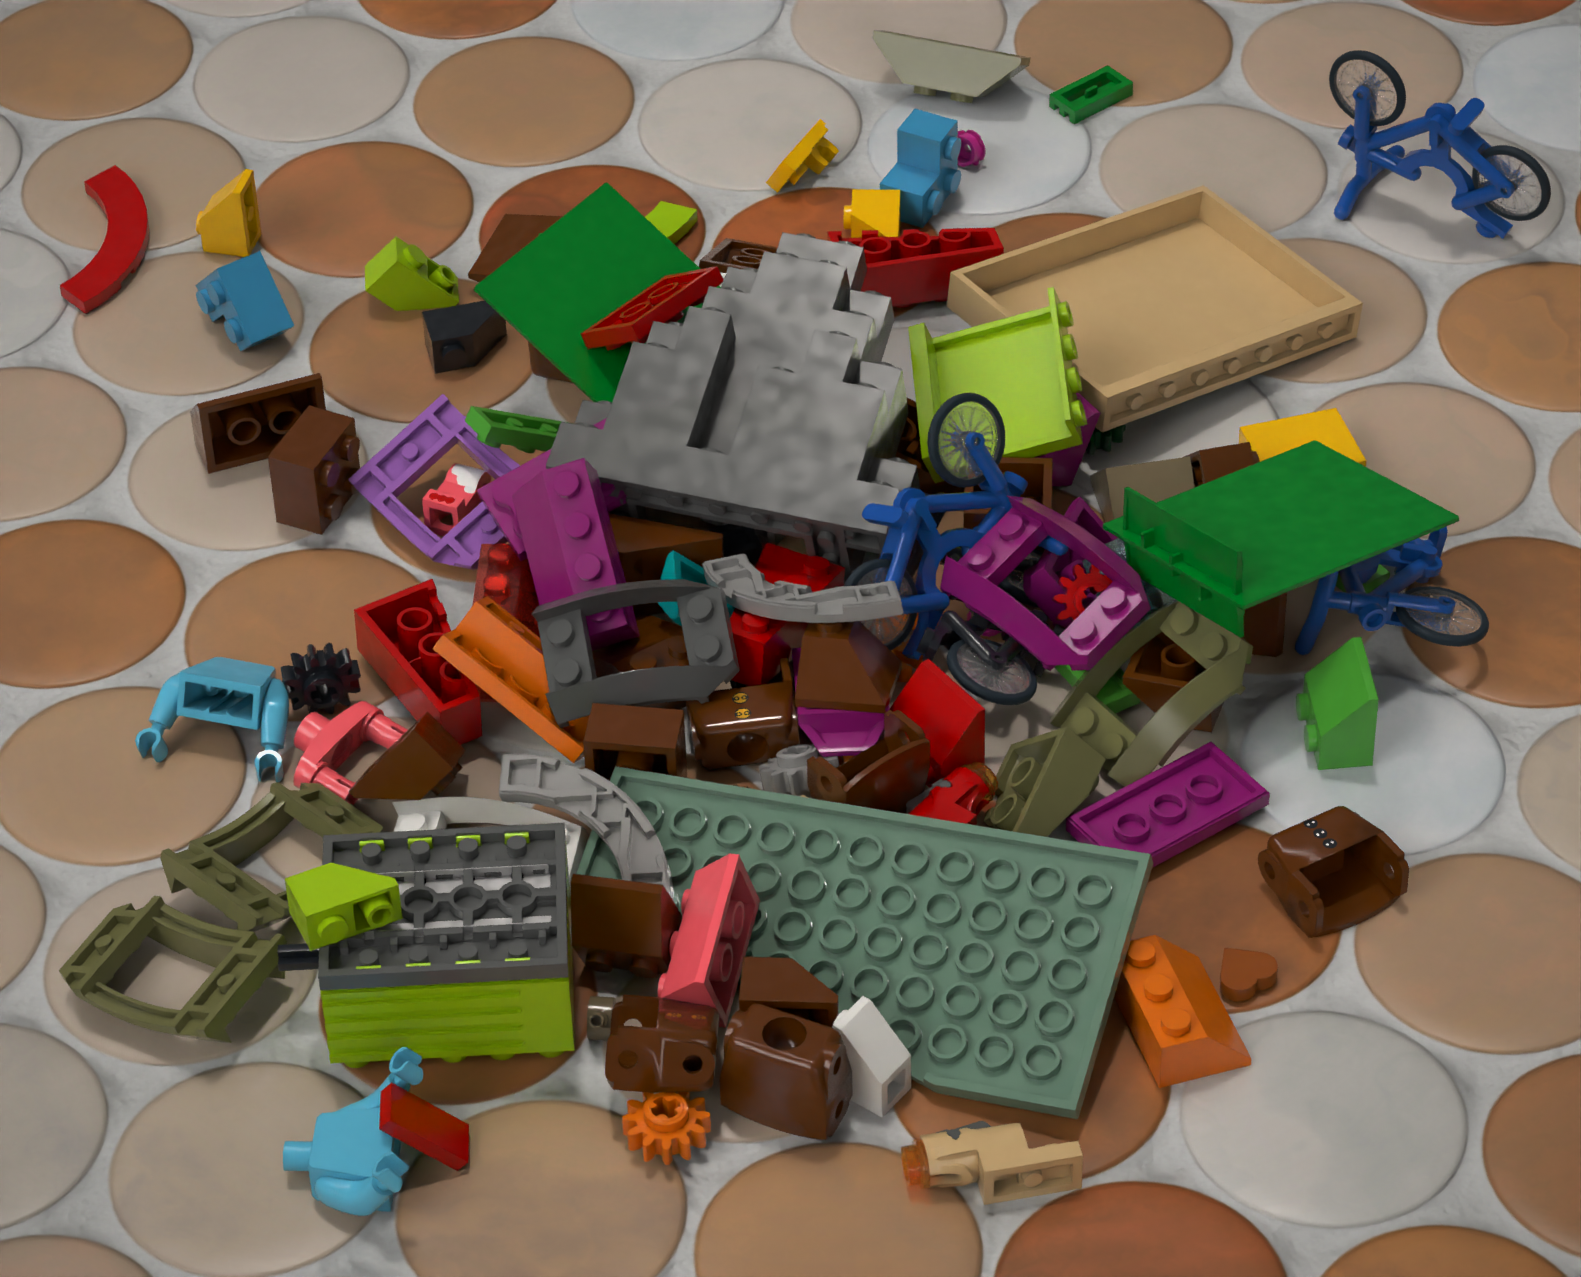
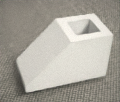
(876, 1057)

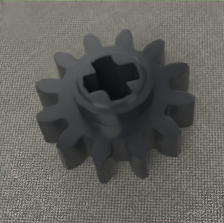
(321, 678)

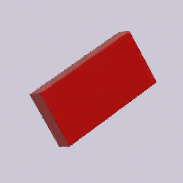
(424, 1126)

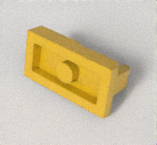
(811, 152)

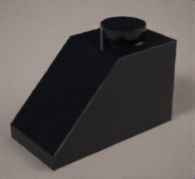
(461, 335)

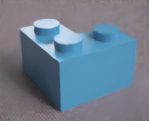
(924, 166)
(246, 299)

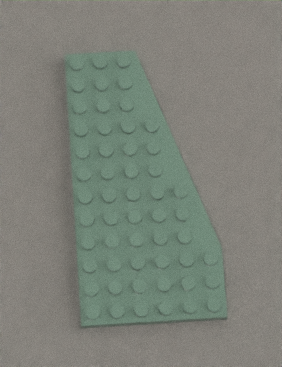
(966, 937)

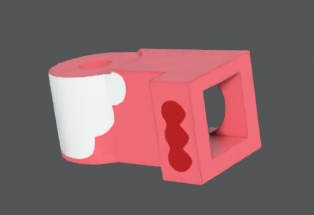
(454, 497)

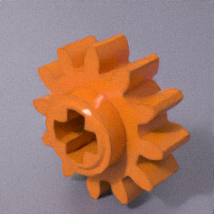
(666, 1125)

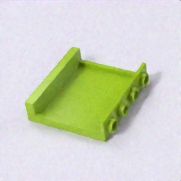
(1016, 365)

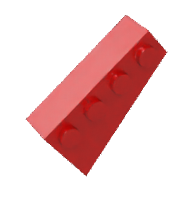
(920, 265)
(765, 640)
(398, 643)

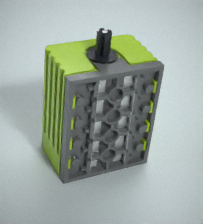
(473, 960)

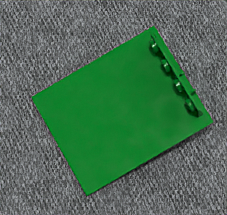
(577, 276)
(1269, 530)

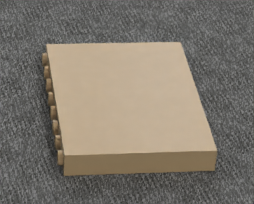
(1166, 302)

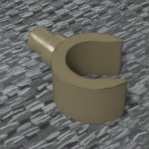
(599, 1017)

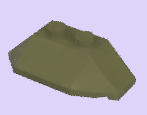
(947, 66)

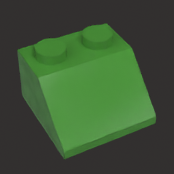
(1340, 708)

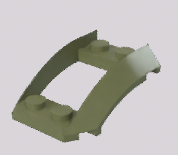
(1135, 754)
(211, 860)
(237, 955)

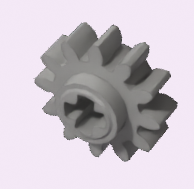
(789, 770)

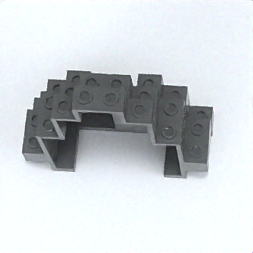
(762, 407)

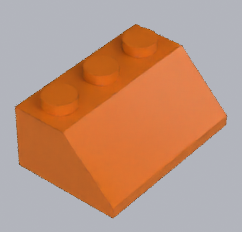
(1176, 1014)

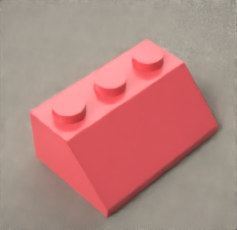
(712, 937)

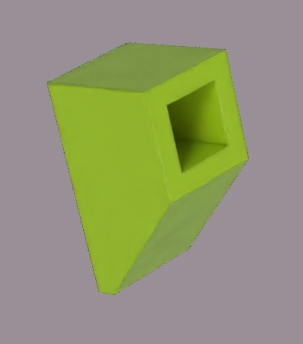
(409, 279)
(340, 903)

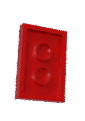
(658, 303)

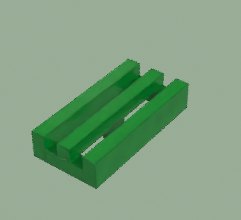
(1091, 94)

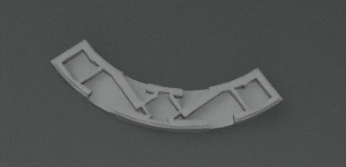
(750, 592)
(596, 804)

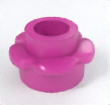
(977, 147)

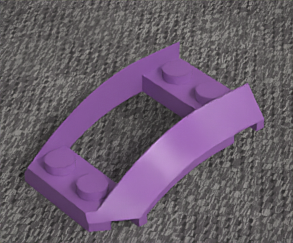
(411, 456)

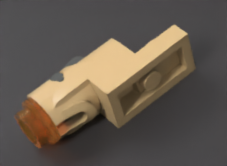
(993, 1159)

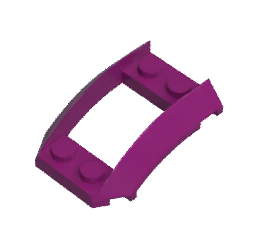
(1005, 546)

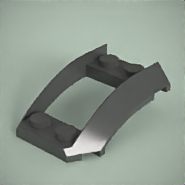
(571, 661)

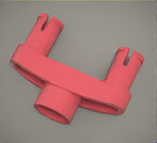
(332, 741)

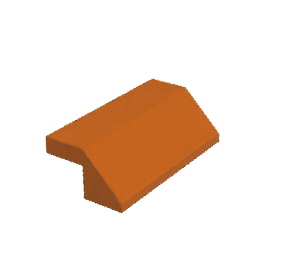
(511, 668)

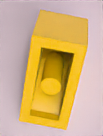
(873, 211)
(231, 218)

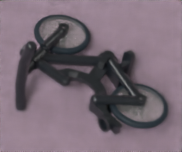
(978, 664)

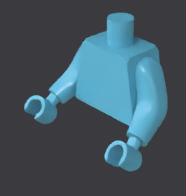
(227, 694)
(350, 1158)

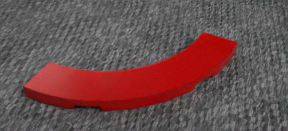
(123, 244)

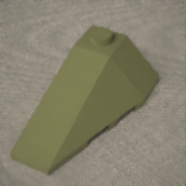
(1043, 782)

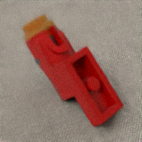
(957, 795)

